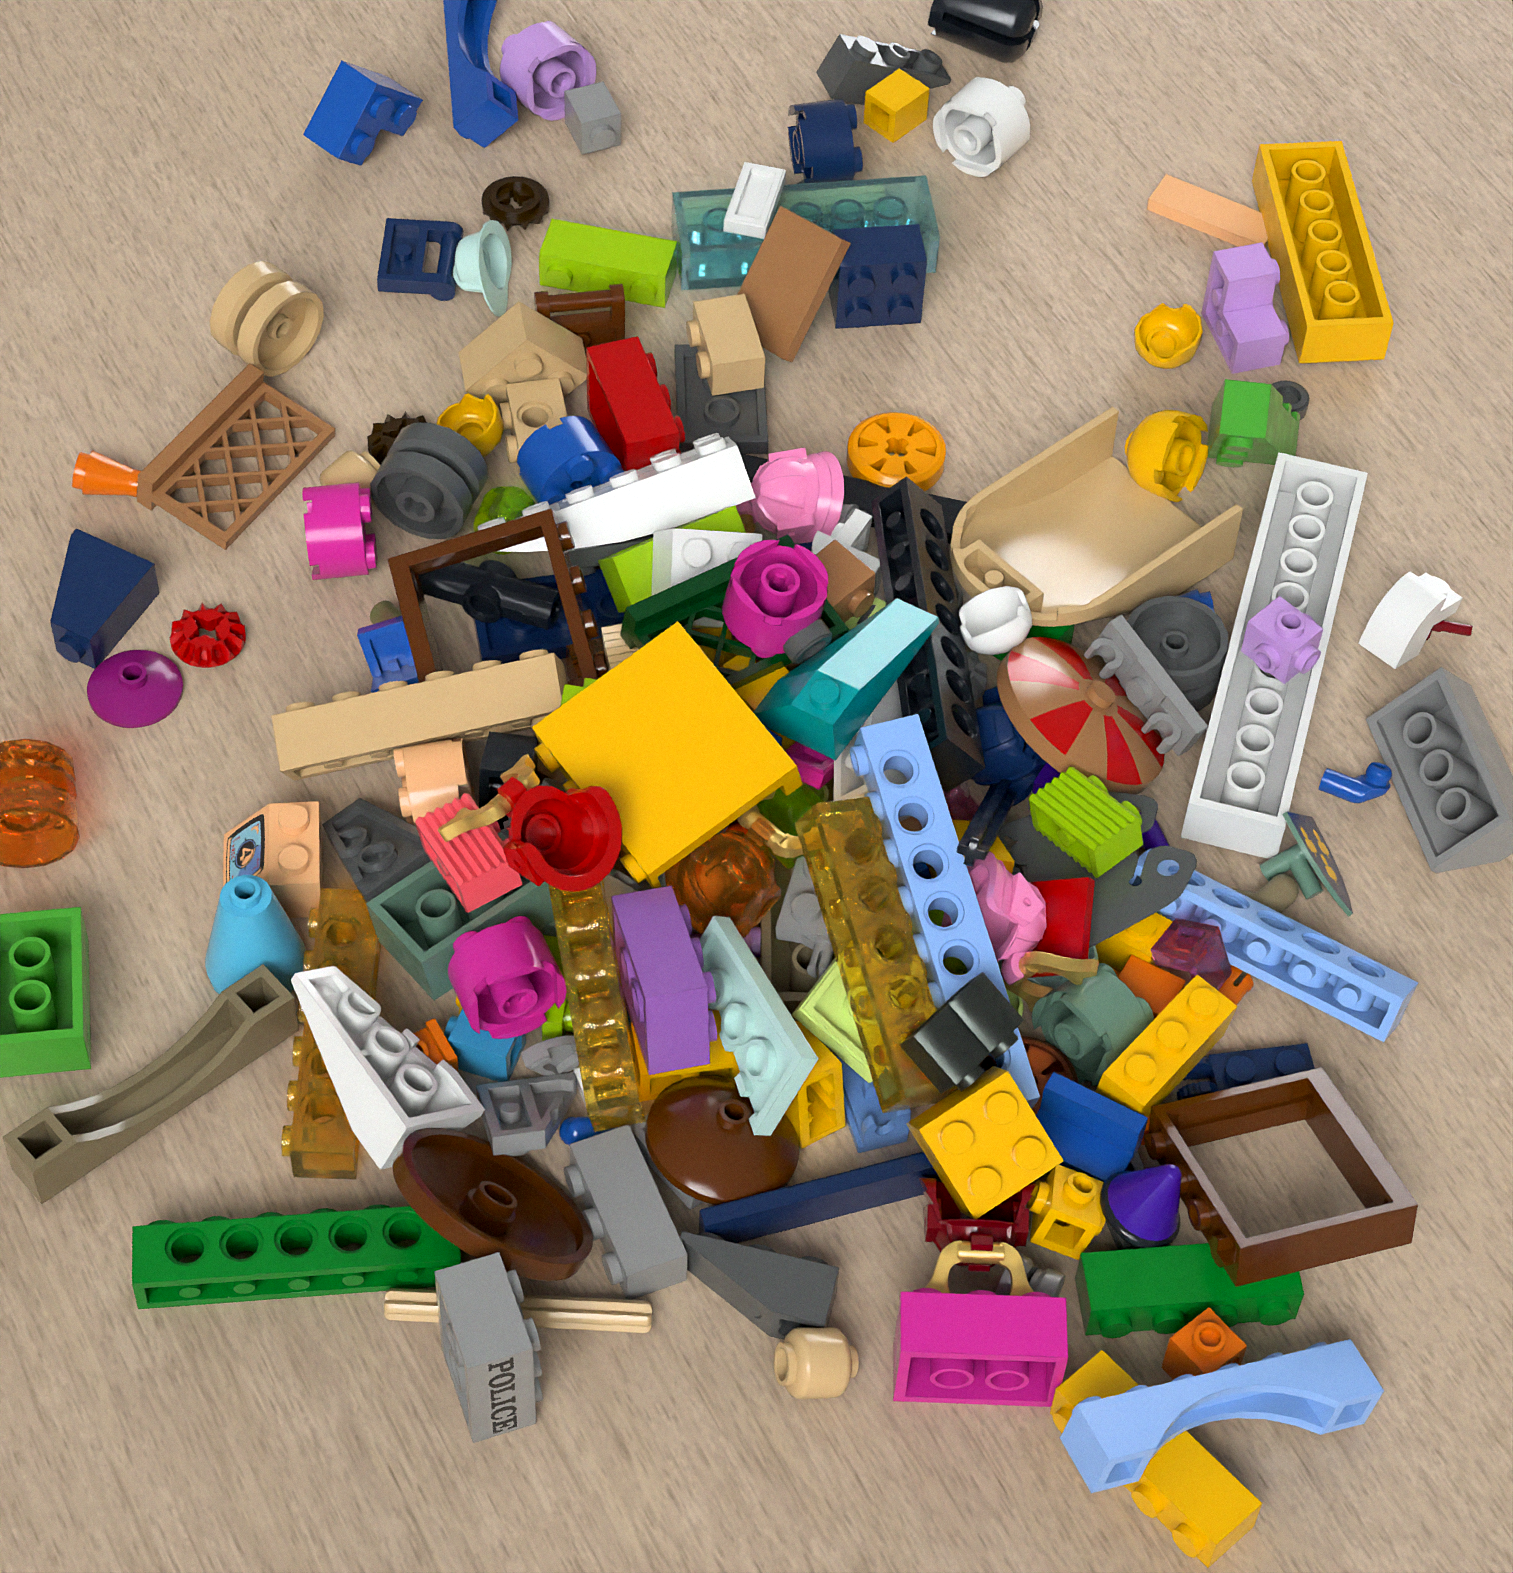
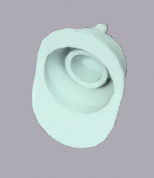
(485, 265)

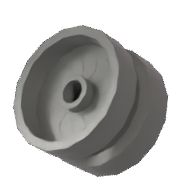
(429, 481)
(1186, 642)

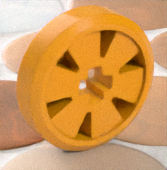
(896, 433)

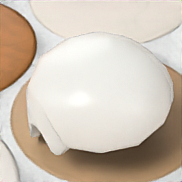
(995, 620)

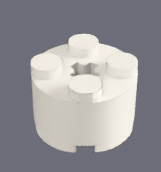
(982, 126)

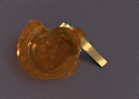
(733, 873)

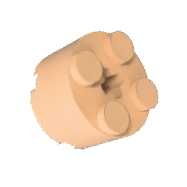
(432, 776)

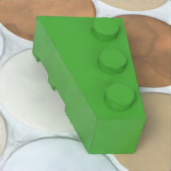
(1251, 425)

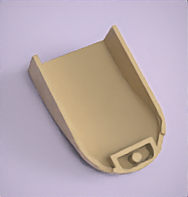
(1084, 534)

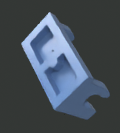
(864, 1115)

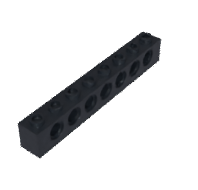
(937, 679)

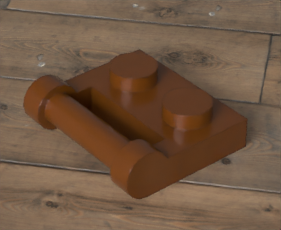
(592, 327)

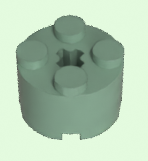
(1092, 1021)

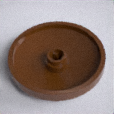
(492, 1204)

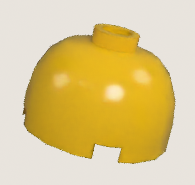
(1167, 453)

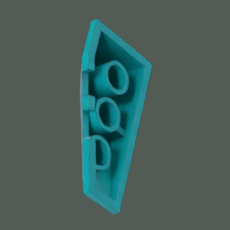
(843, 683)

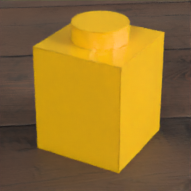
(896, 105)

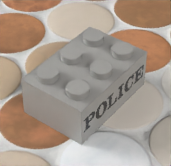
(489, 1346)

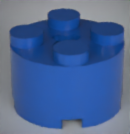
(565, 459)

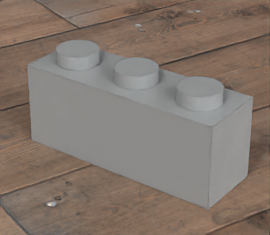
(626, 1213)

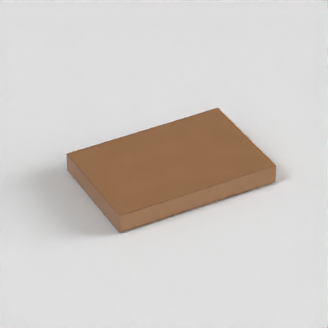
(790, 280)

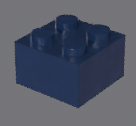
(879, 277)

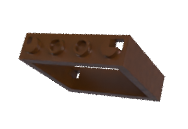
(569, 579)
(1307, 1096)

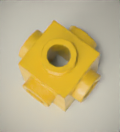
(1066, 1211)

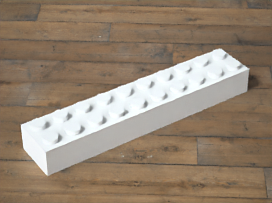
(1256, 719)

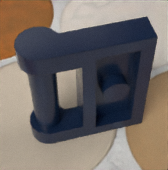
(405, 257)

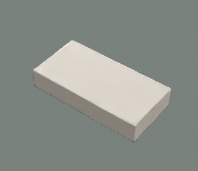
(754, 200)

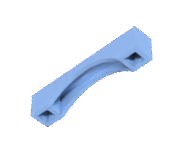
(1312, 1389)

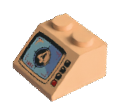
(284, 849)

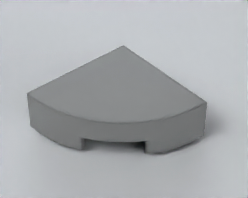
(552, 1056)

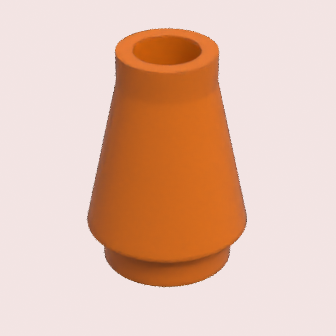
(104, 476)

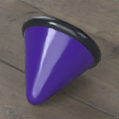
(1143, 1205)

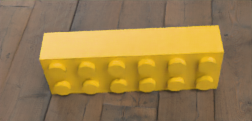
(1322, 252)

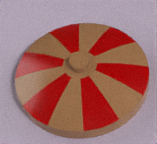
(1076, 715)

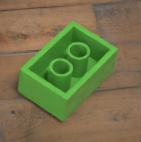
(44, 992)

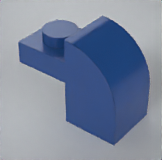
(388, 652)

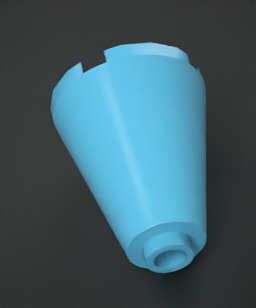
(251, 932)

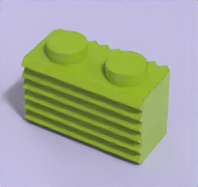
(1086, 821)

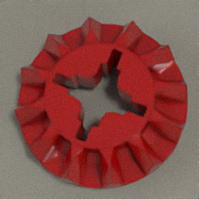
(203, 650)

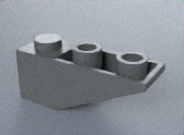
(860, 63)
(764, 1285)

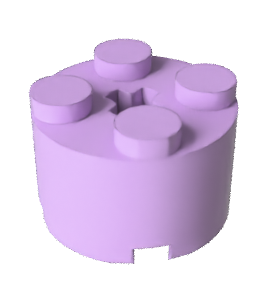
(543, 65)

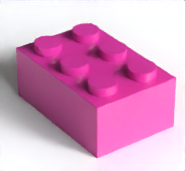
(979, 1348)

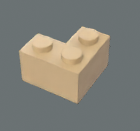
(522, 349)

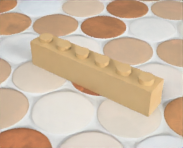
(446, 706)

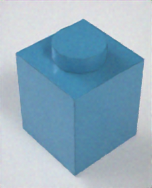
(482, 1053)

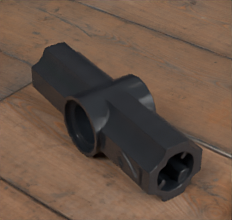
(494, 593)

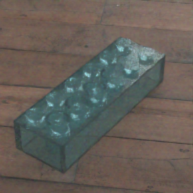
(722, 259)

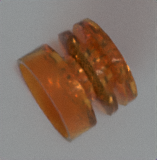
(36, 804)

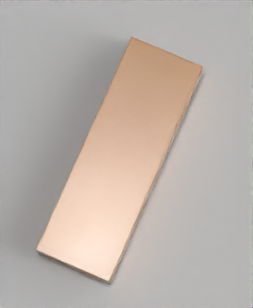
(1207, 212)

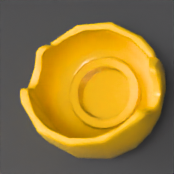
(1168, 336)
(475, 420)

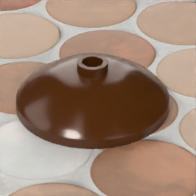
(706, 1144)

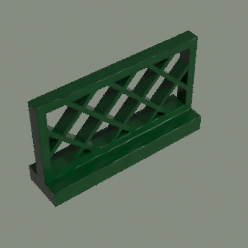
(701, 598)

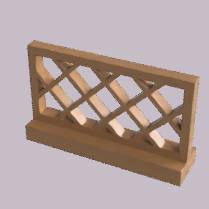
(200, 441)

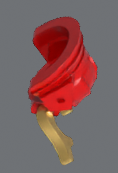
(553, 834)

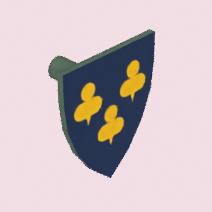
(1313, 848)

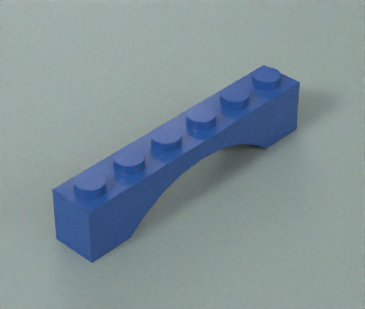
(479, 101)

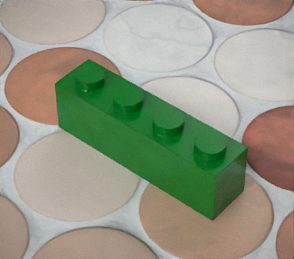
(1170, 1288)

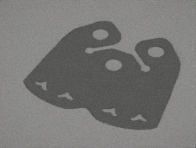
(1115, 901)

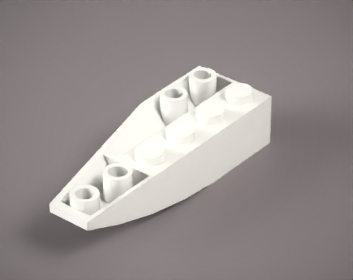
(650, 499)

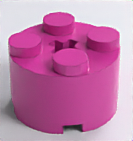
(338, 532)
(773, 595)
(506, 978)

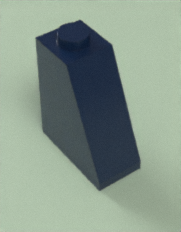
(99, 598)

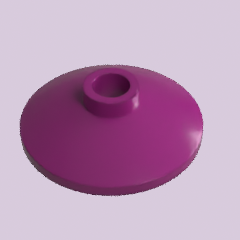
(135, 702)

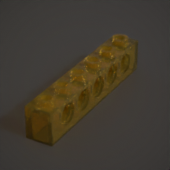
(855, 931)
(597, 1007)
(330, 1146)

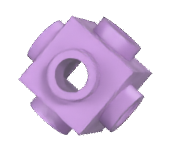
(1282, 640)

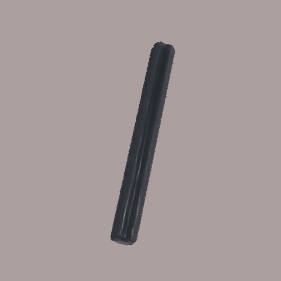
(986, 822)

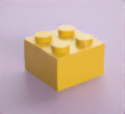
(985, 1142)

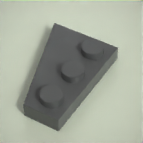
(375, 847)

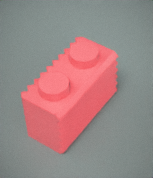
(471, 861)

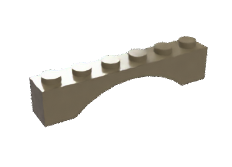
(79, 1136)

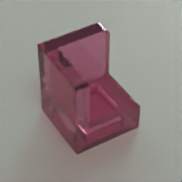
(1194, 949)

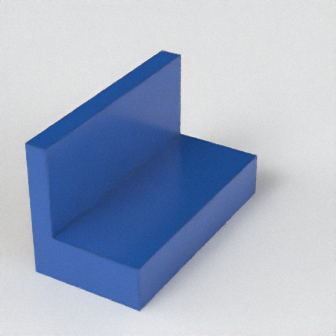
(1089, 1129)

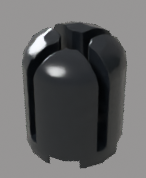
(988, 26)

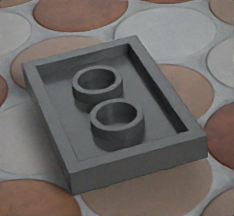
(732, 415)

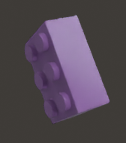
(663, 979)

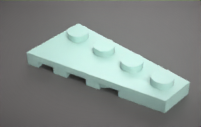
(755, 1027)

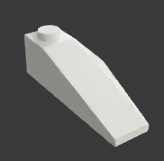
(378, 1071)

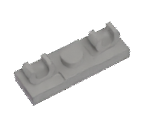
(1148, 687)

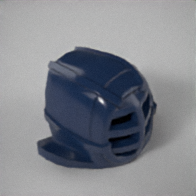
(1004, 749)

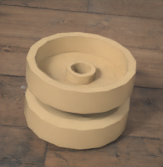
(266, 318)

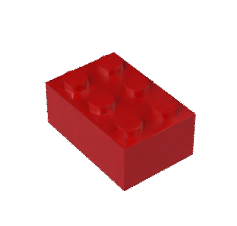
(630, 403)

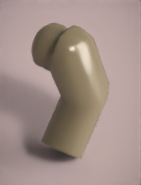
(1276, 894)

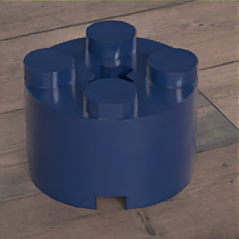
(823, 141)

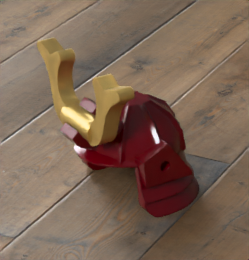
(978, 1241)

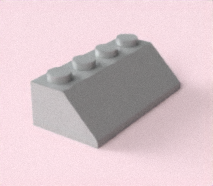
(1448, 772)

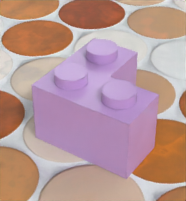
(1241, 308)

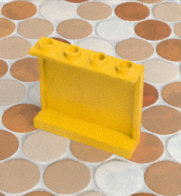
(668, 750)

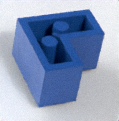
(356, 110)

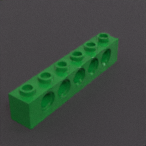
(272, 1272)

